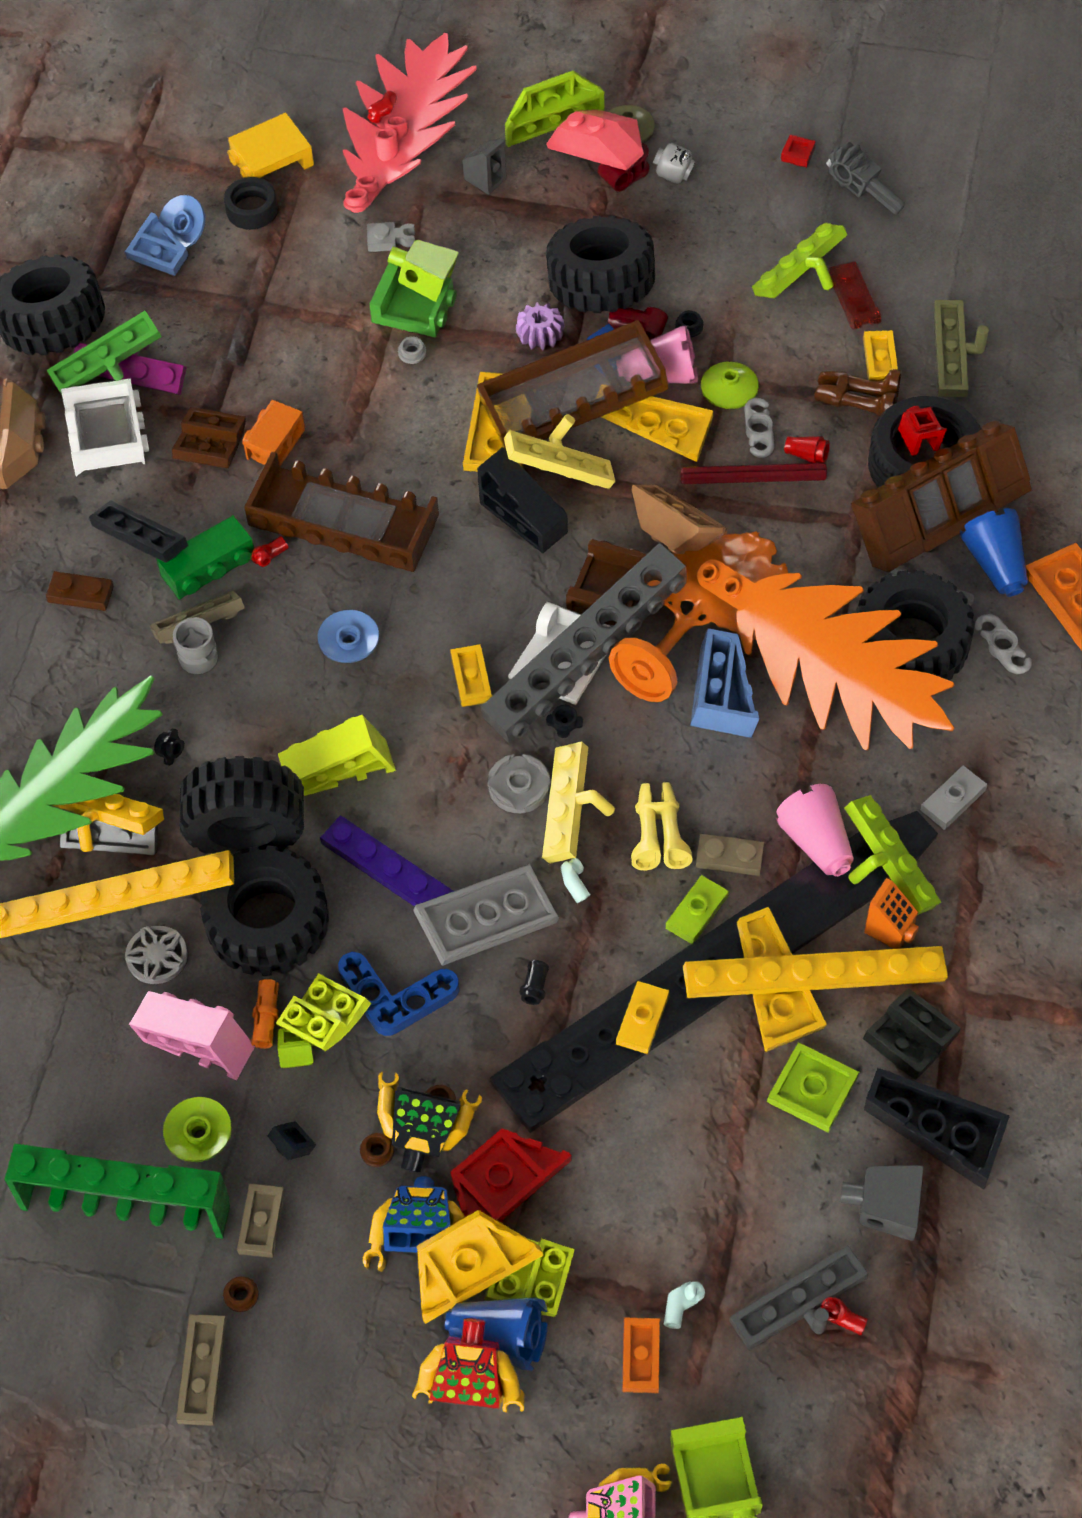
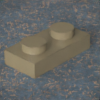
(729, 854)
(260, 1220)

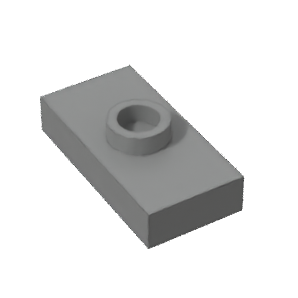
(953, 797)

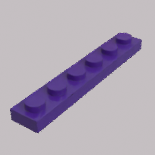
(382, 863)

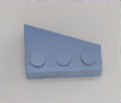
(722, 688)

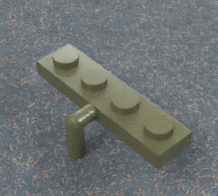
(952, 347)

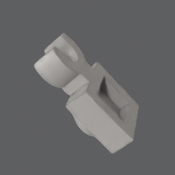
(385, 236)

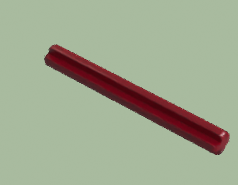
(753, 473)

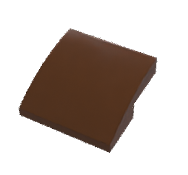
(209, 437)

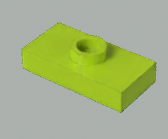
(697, 909)

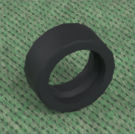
(246, 188)

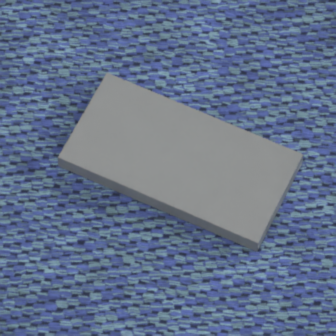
(485, 914)

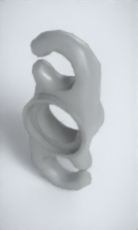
(765, 437)
(1003, 655)

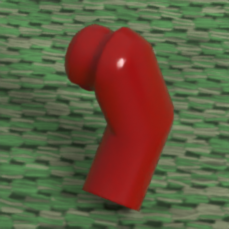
(264, 554)
(842, 1315)

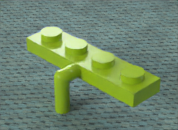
(805, 256)
(889, 854)

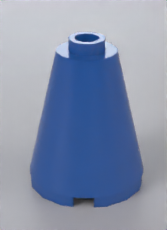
(998, 549)
(509, 1322)

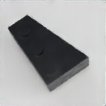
(520, 501)

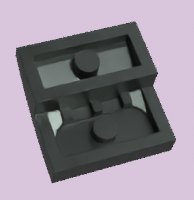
(912, 1034)

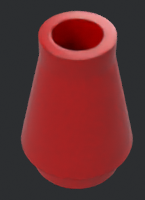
(811, 449)

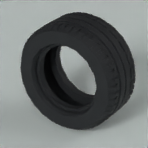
(883, 456)

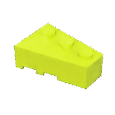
(338, 755)

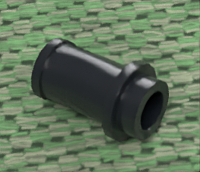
(532, 990)

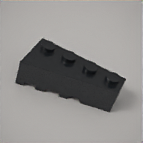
(940, 1123)

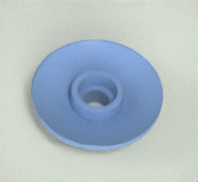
(183, 211)
(348, 626)

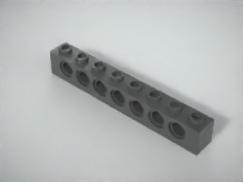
(656, 565)

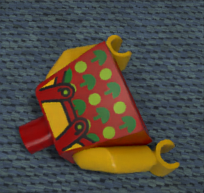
(470, 1372)

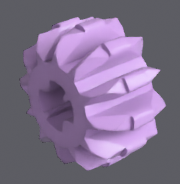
(540, 326)

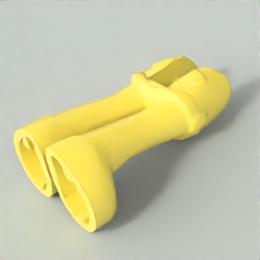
(647, 852)

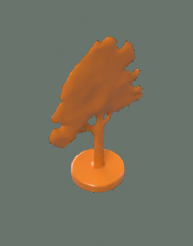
(645, 667)

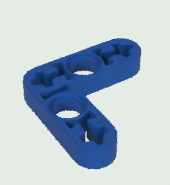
(389, 1004)

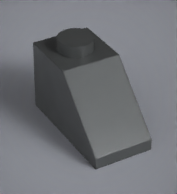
(486, 165)

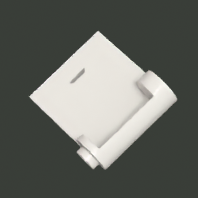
(549, 625)

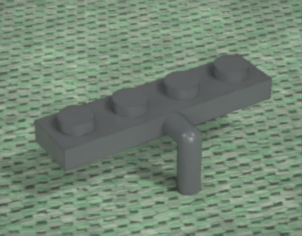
(799, 1299)

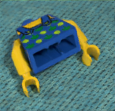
(410, 1219)

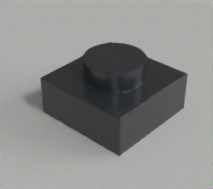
(291, 1140)

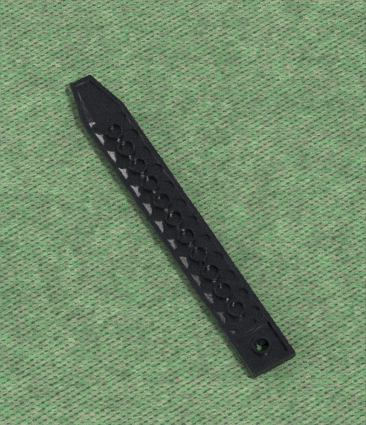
(587, 1050)

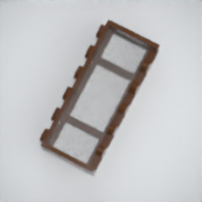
(577, 381)

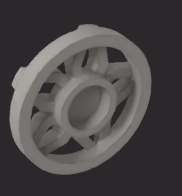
(156, 954)

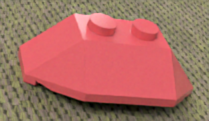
(599, 138)

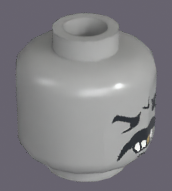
(674, 163)

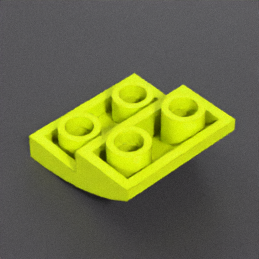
(323, 1013)
(538, 1279)

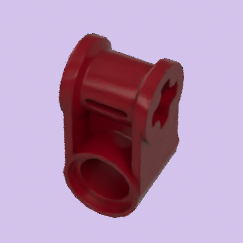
(622, 179)

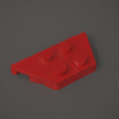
(504, 1174)

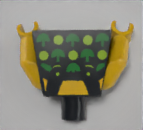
(422, 1121)

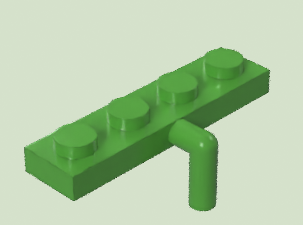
(105, 353)

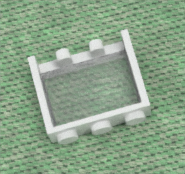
(104, 425)

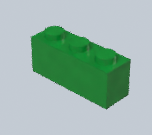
(207, 557)

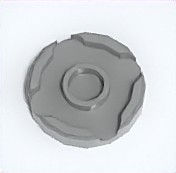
(519, 783)

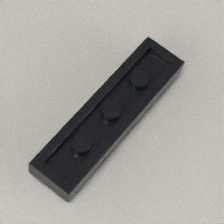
(138, 531)

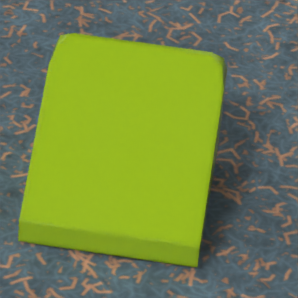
(293, 1050)

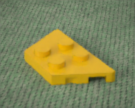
(468, 1260)

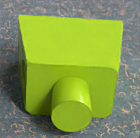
(424, 267)

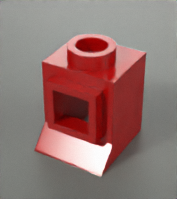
(919, 425)

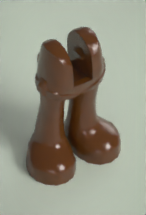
(835, 385)

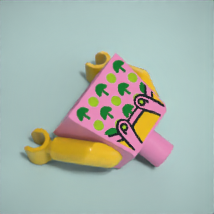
(625, 1494)

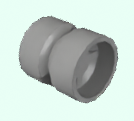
(195, 645)

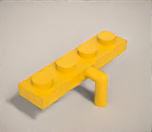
(116, 811)

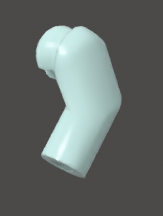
(570, 872)
(680, 1300)

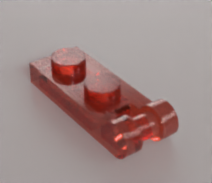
(854, 295)

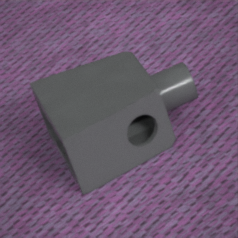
(887, 1199)

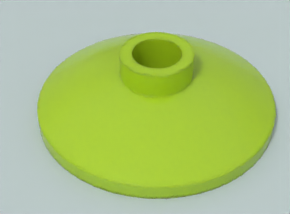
(729, 385)
(196, 1115)

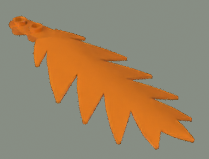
(832, 651)

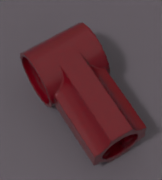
(652, 319)

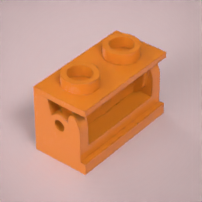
(275, 431)

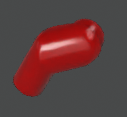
(382, 107)

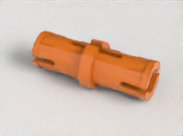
(265, 1013)

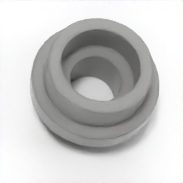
(412, 350)

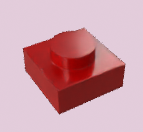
(798, 151)

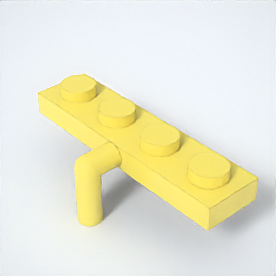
(559, 459)
(566, 802)

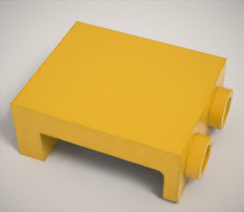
(269, 147)

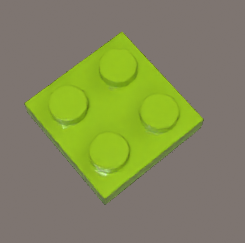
(813, 1087)

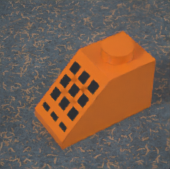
(891, 917)

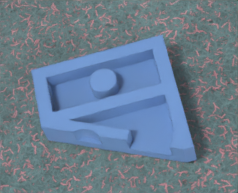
(157, 247)

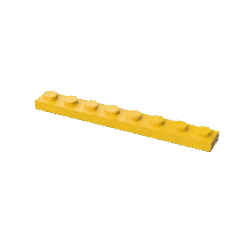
(116, 893)
(814, 971)

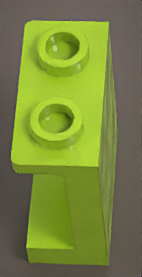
(715, 1470)

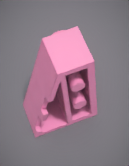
(193, 1029)

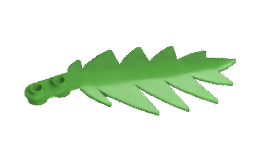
(59, 778)

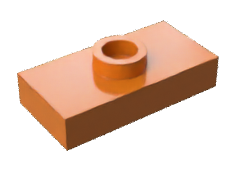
(641, 1355)

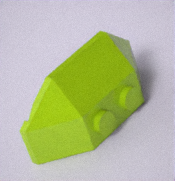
(549, 104)

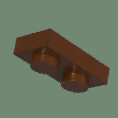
(79, 591)

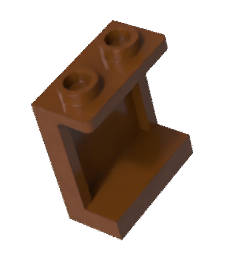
(600, 571)

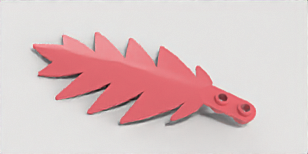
(402, 134)

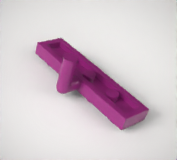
(149, 372)

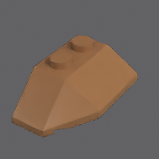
(19, 433)
(674, 520)

